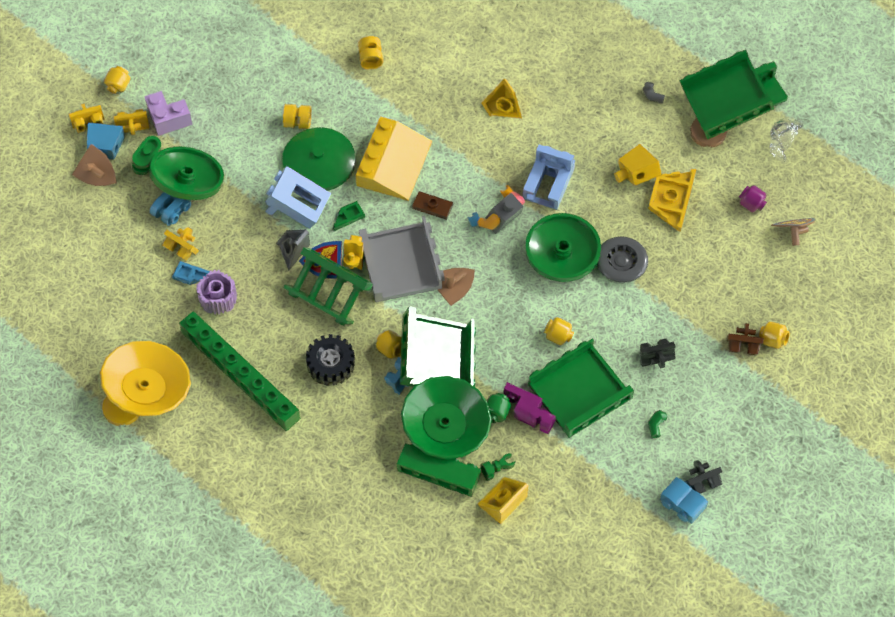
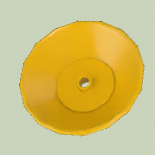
(148, 365)

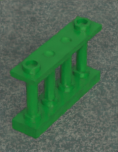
(343, 276)

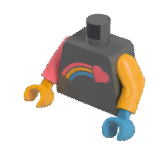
(501, 213)

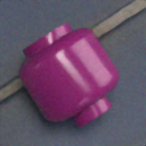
(753, 198)

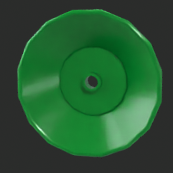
(450, 401)

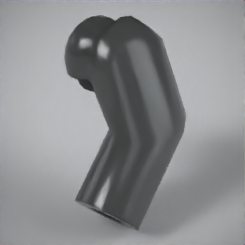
(650, 93)

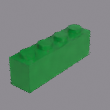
(441, 472)

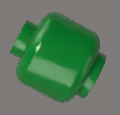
(499, 407)

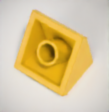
(504, 498)

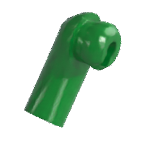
(654, 422)

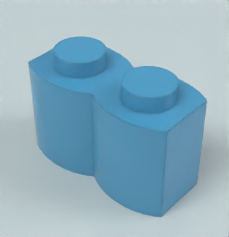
(683, 500)

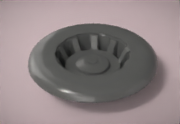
(621, 265)

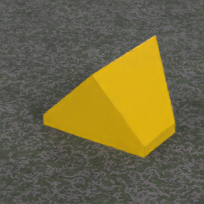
(502, 101)

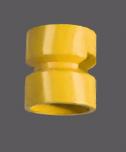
(370, 52)
(297, 116)

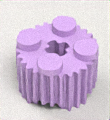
(217, 292)

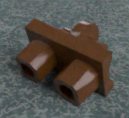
(736, 340)

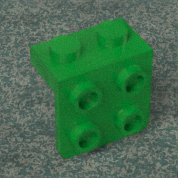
(767, 76)

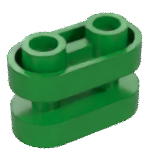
(144, 153)

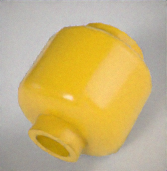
(117, 79)
(558, 331)
(774, 335)
(389, 344)

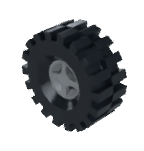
(327, 351)

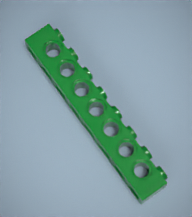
(240, 371)

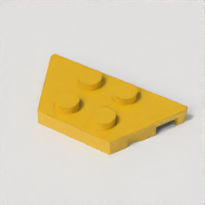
(671, 197)

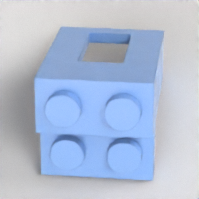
(554, 164)
(280, 199)

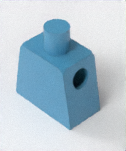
(106, 138)

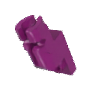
(529, 408)

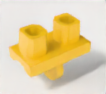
(87, 115)
(133, 121)
(172, 240)
(353, 252)

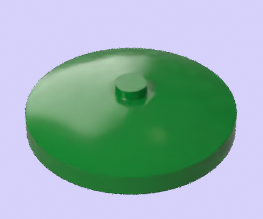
(321, 156)
(186, 173)
(563, 247)

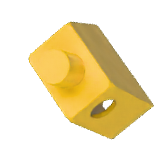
(637, 166)

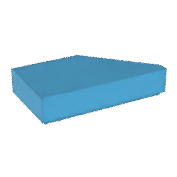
(188, 273)

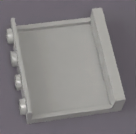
(402, 261)

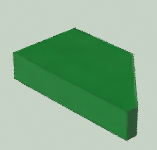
(348, 215)

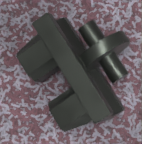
(658, 354)
(712, 476)

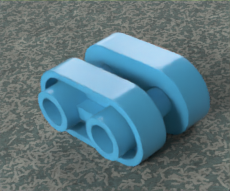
(169, 208)

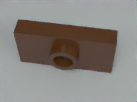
(432, 205)

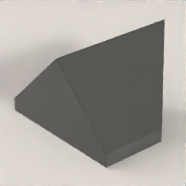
(291, 245)

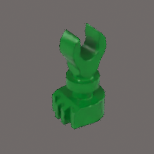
(488, 469)

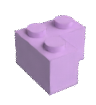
(167, 117)

